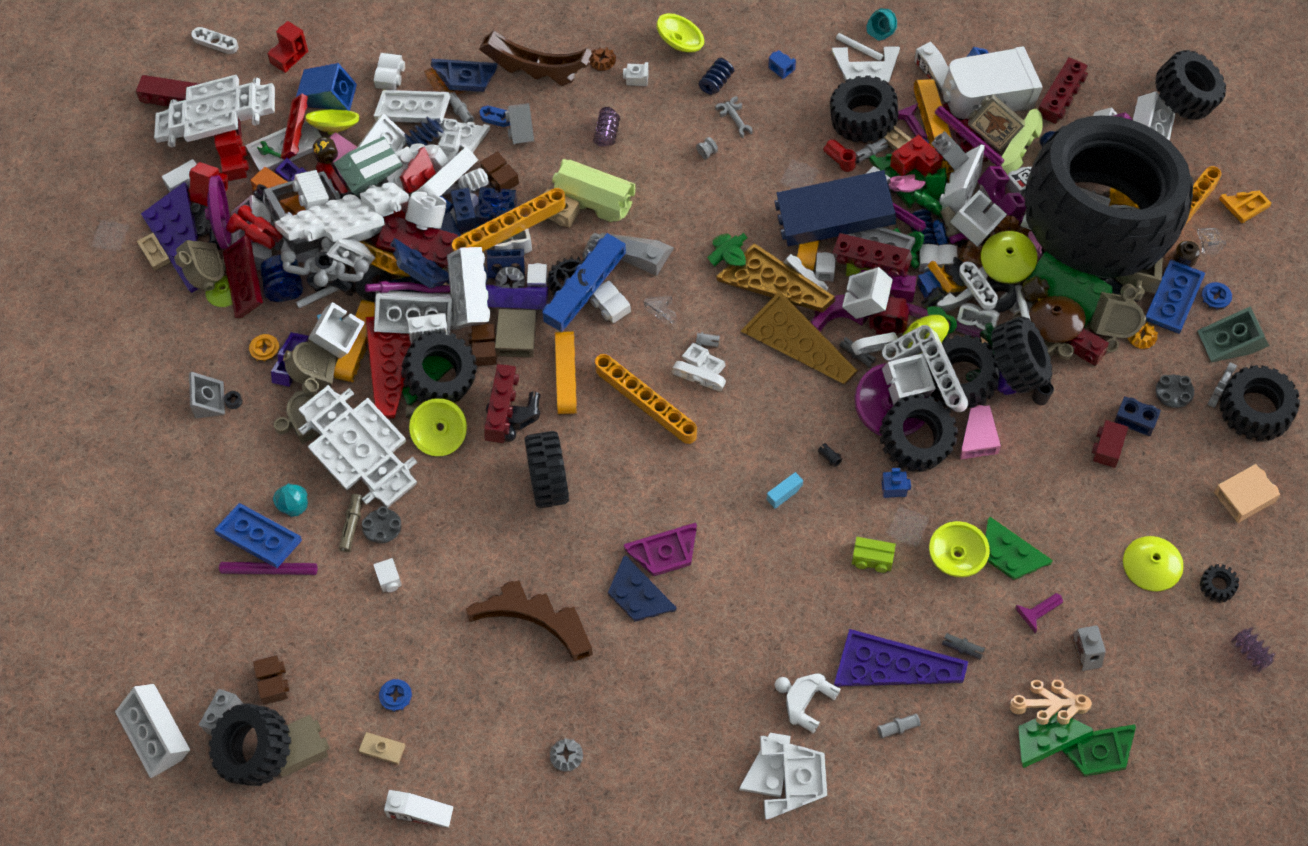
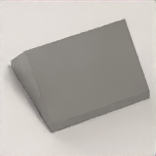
(206, 396)

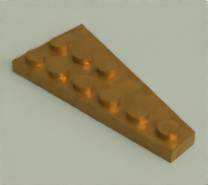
(769, 275)
(790, 332)

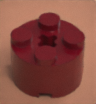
(892, 319)

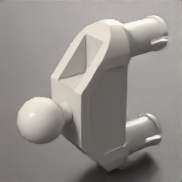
(801, 694)

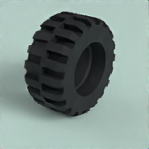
(1190, 85)
(862, 92)
(448, 348)
(978, 353)
(1021, 355)
(934, 416)
(1254, 423)
(546, 469)
(228, 745)

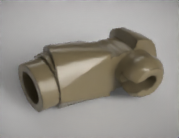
(948, 214)

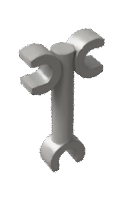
(730, 107)
(1221, 385)

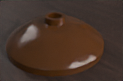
(1059, 325)

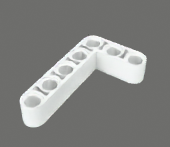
(446, 175)
(934, 362)

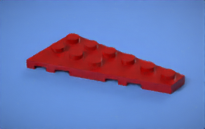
(386, 359)

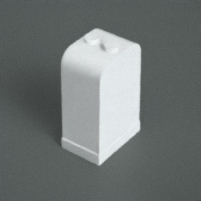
(1000, 73)

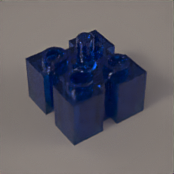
(494, 204)

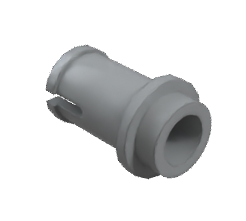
(705, 339)

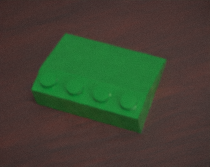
(1071, 283)

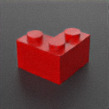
(290, 48)
(232, 155)
(917, 155)
(199, 182)

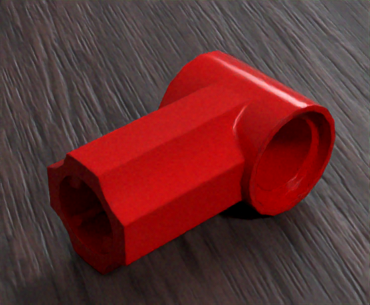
(844, 157)

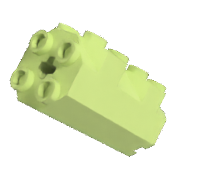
(595, 190)

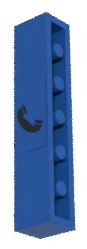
(584, 282)

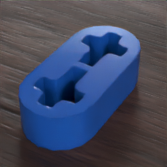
(495, 116)

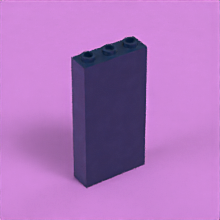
(835, 208)

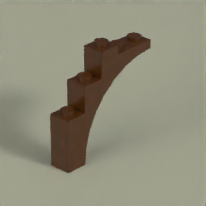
(537, 64)
(538, 610)

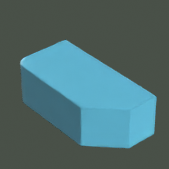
(784, 490)

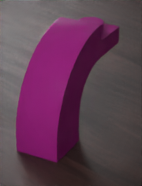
(835, 311)

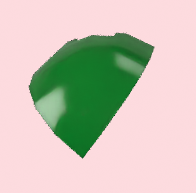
(936, 183)

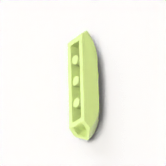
(1015, 150)

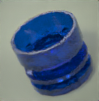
(278, 283)

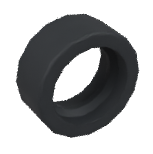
(372, 272)
(1004, 303)

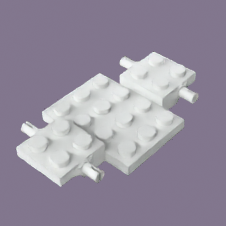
(214, 109)
(344, 216)
(357, 445)

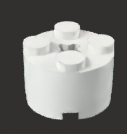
(426, 210)

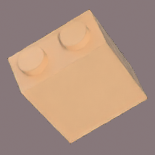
(1247, 493)

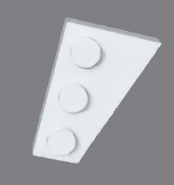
(470, 133)
(766, 773)

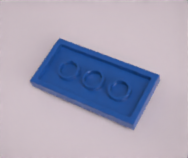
(1174, 296)
(258, 535)

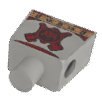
(1088, 644)

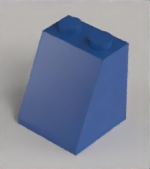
(327, 87)

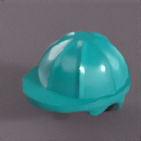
(882, 24)
(291, 499)

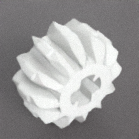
(473, 180)

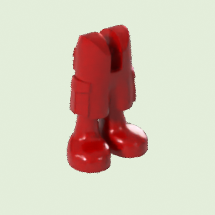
(259, 231)

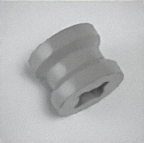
(707, 148)

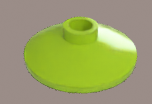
(220, 297)

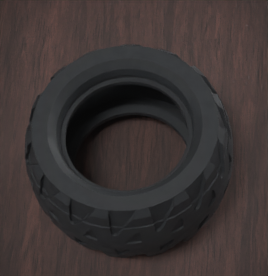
(1122, 157)

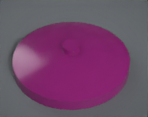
(218, 211)
(874, 401)

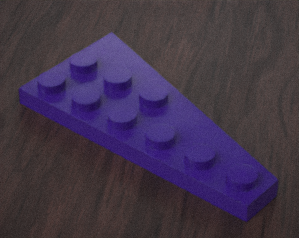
(173, 224)
(880, 661)

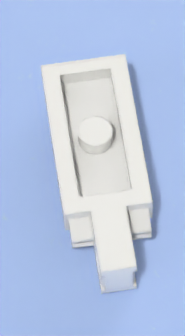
(796, 264)

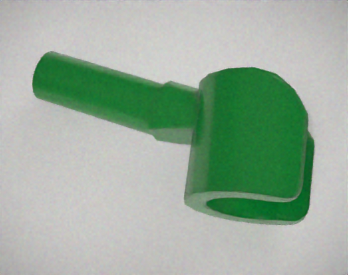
(266, 150)

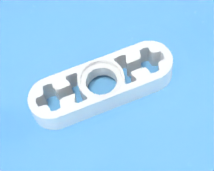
(210, 35)
(978, 277)
(873, 343)
(698, 374)

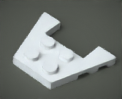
(880, 69)
(802, 776)

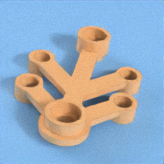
(1077, 703)

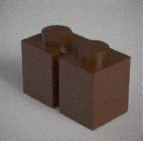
(499, 175)
(483, 344)
(270, 679)

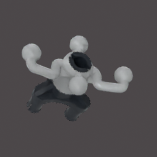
(326, 270)

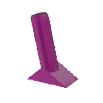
(908, 115)
(1031, 615)

